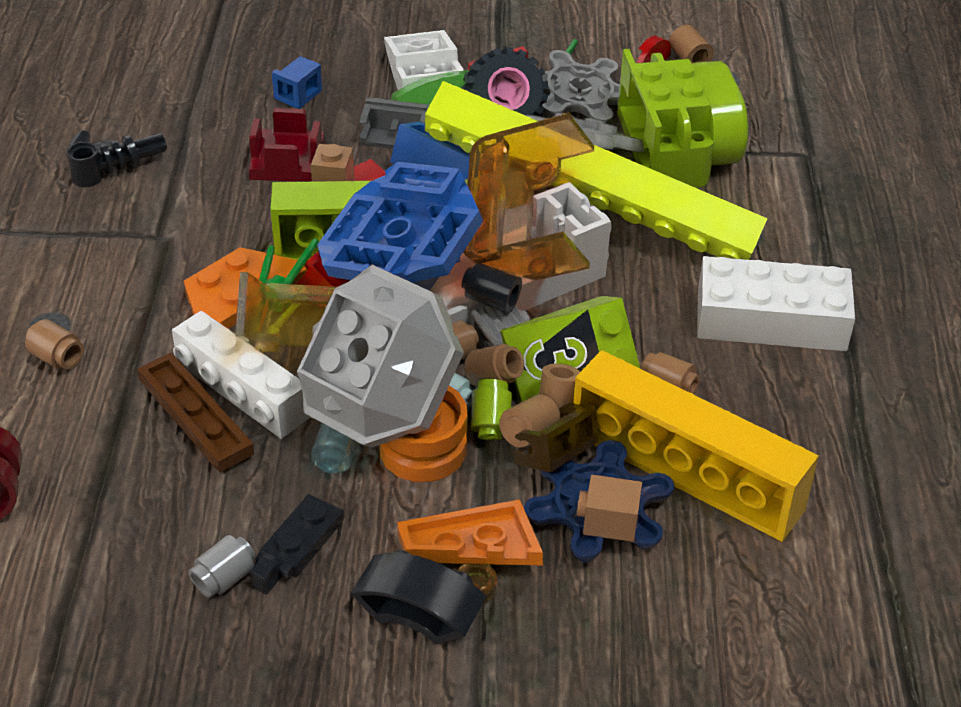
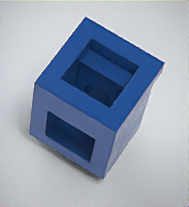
(297, 82)

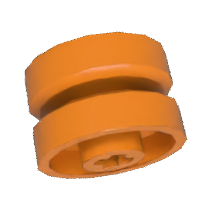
(435, 451)

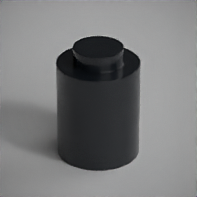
(492, 287)

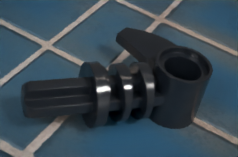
(88, 161)

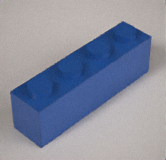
(419, 147)

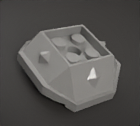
(406, 365)

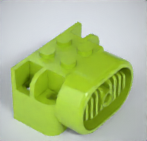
(683, 114)

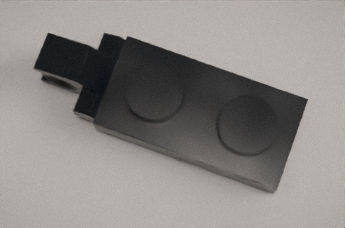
(295, 542)

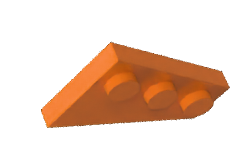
(474, 536)

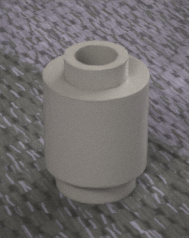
(222, 566)

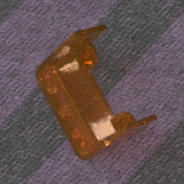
(503, 180)

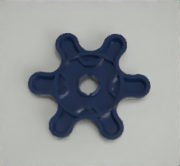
(571, 477)

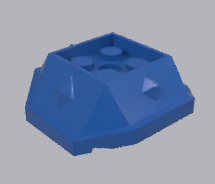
(404, 223)

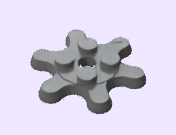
(593, 79)
(604, 135)

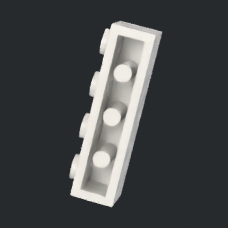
(240, 373)

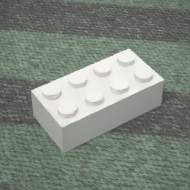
(775, 303)

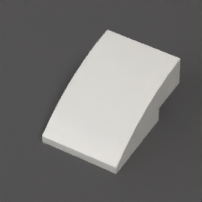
(420, 56)

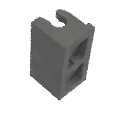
(382, 120)

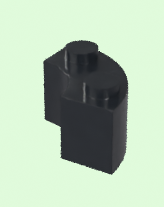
(419, 595)

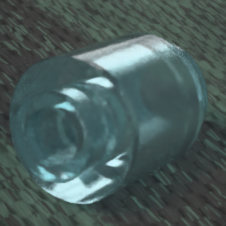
(332, 450)

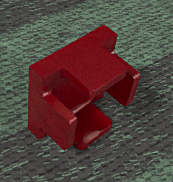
(285, 150)

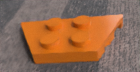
(217, 285)

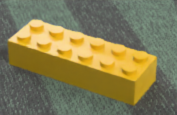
(699, 445)

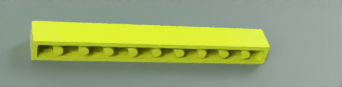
(610, 180)

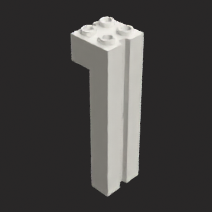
(553, 212)

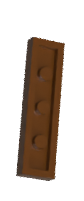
(195, 412)

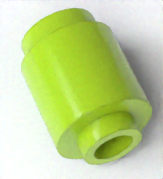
(488, 404)

